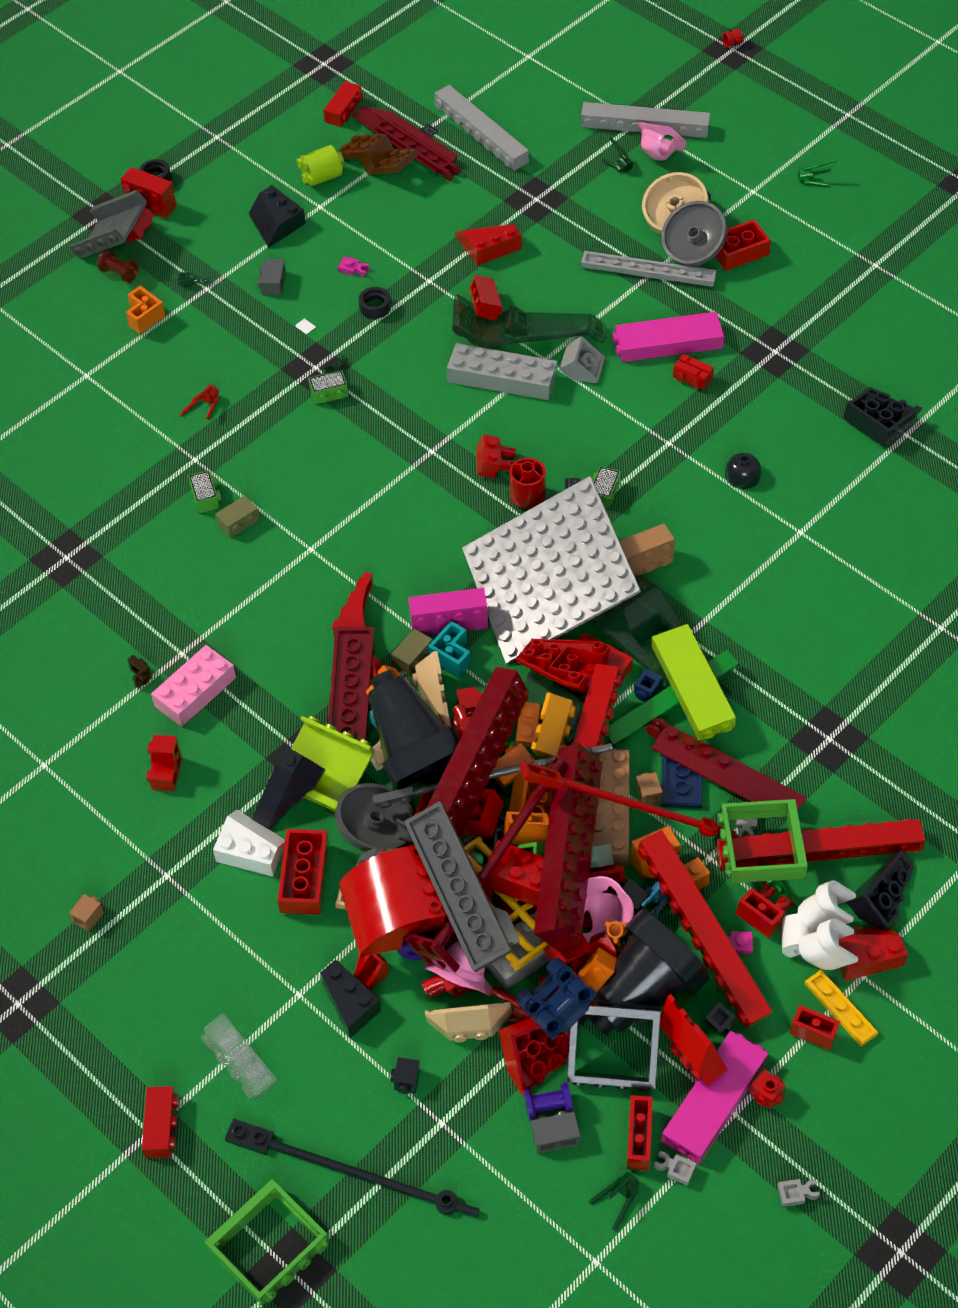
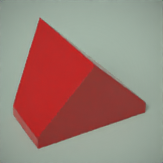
(371, 970)

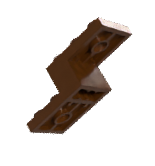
(377, 154)

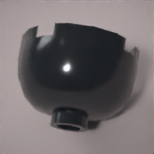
(743, 470)

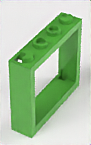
(757, 810)
(243, 1217)

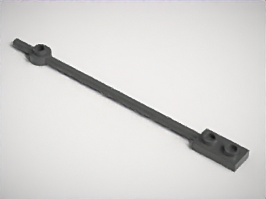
(407, 794)

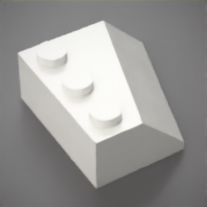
(248, 845)

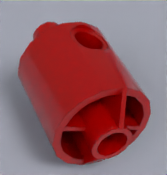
(527, 483)

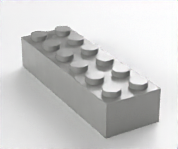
(502, 371)

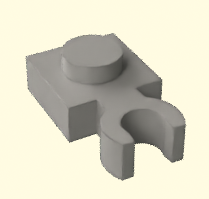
(746, 826)
(678, 1169)
(794, 1193)

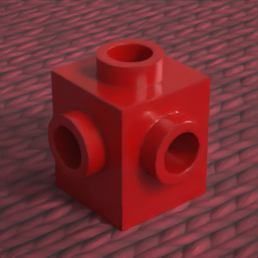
(768, 1089)

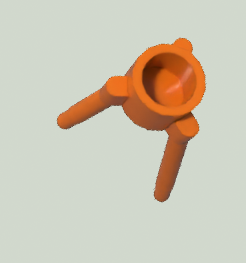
(616, 930)

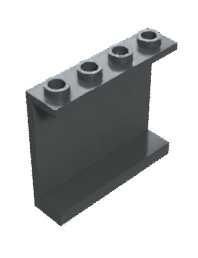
(113, 225)

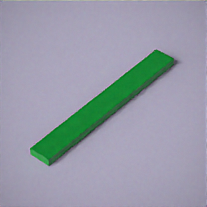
(662, 703)

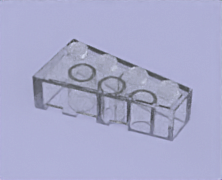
(238, 1057)

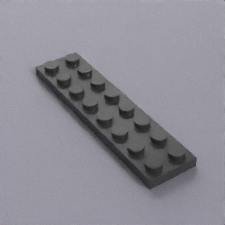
(458, 886)

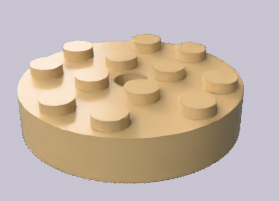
(666, 192)

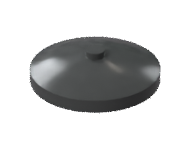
(694, 233)
(368, 825)

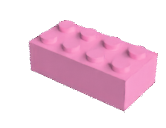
(193, 685)

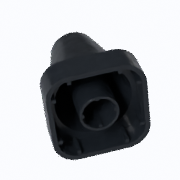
(409, 731)
(649, 971)

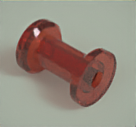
(108, 262)

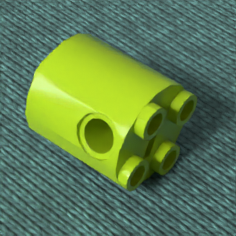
(320, 165)

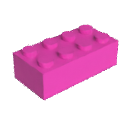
(435, 611)

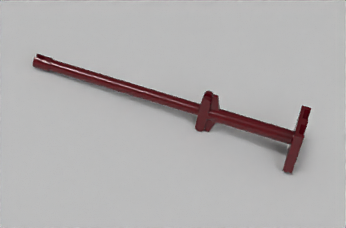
(434, 950)

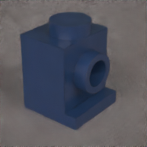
(647, 685)

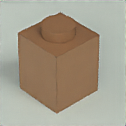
(649, 788)
(86, 912)

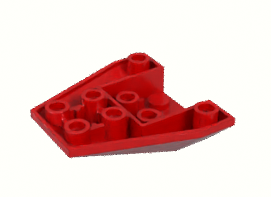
(565, 661)

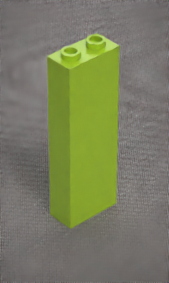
(693, 682)

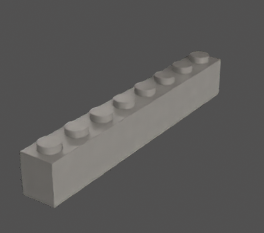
(627, 118)
(481, 127)

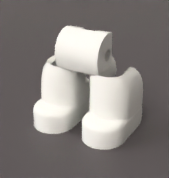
(818, 927)

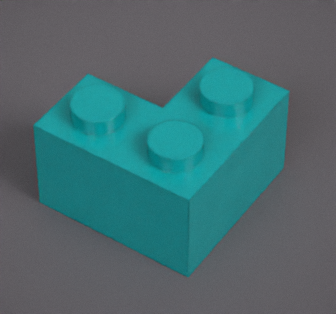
(450, 649)

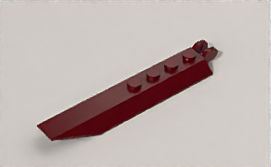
(405, 135)
(717, 765)

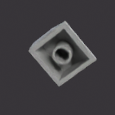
(582, 361)

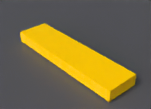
(841, 1008)

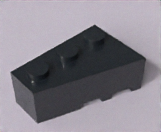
(349, 997)

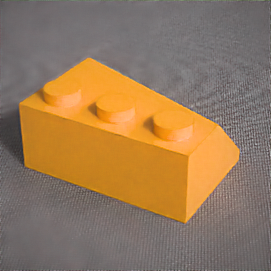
(555, 725)

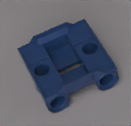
(564, 1006)

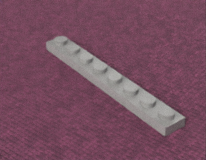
(648, 268)

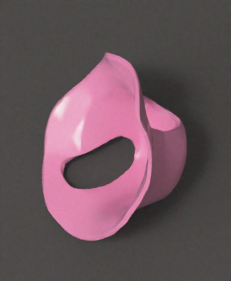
(654, 144)
(606, 905)
(465, 975)

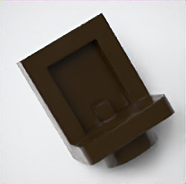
(141, 671)

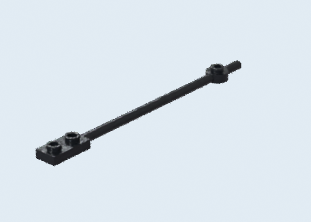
(261, 1140)

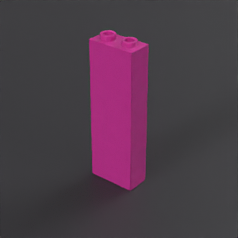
(668, 336)
(711, 1106)

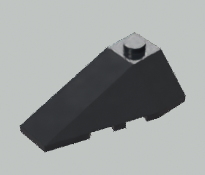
(288, 783)
(881, 894)

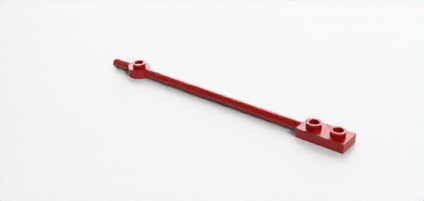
(553, 779)

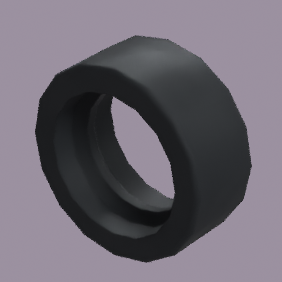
(157, 165)
(374, 312)

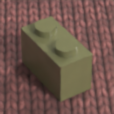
(237, 516)
(411, 651)

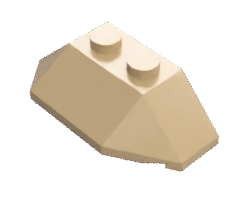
(470, 1021)

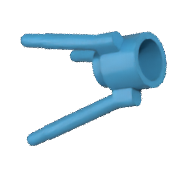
(656, 897)

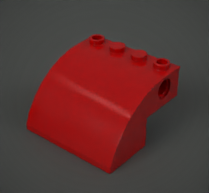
(389, 900)

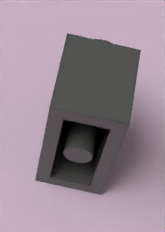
(272, 277)
(555, 1132)

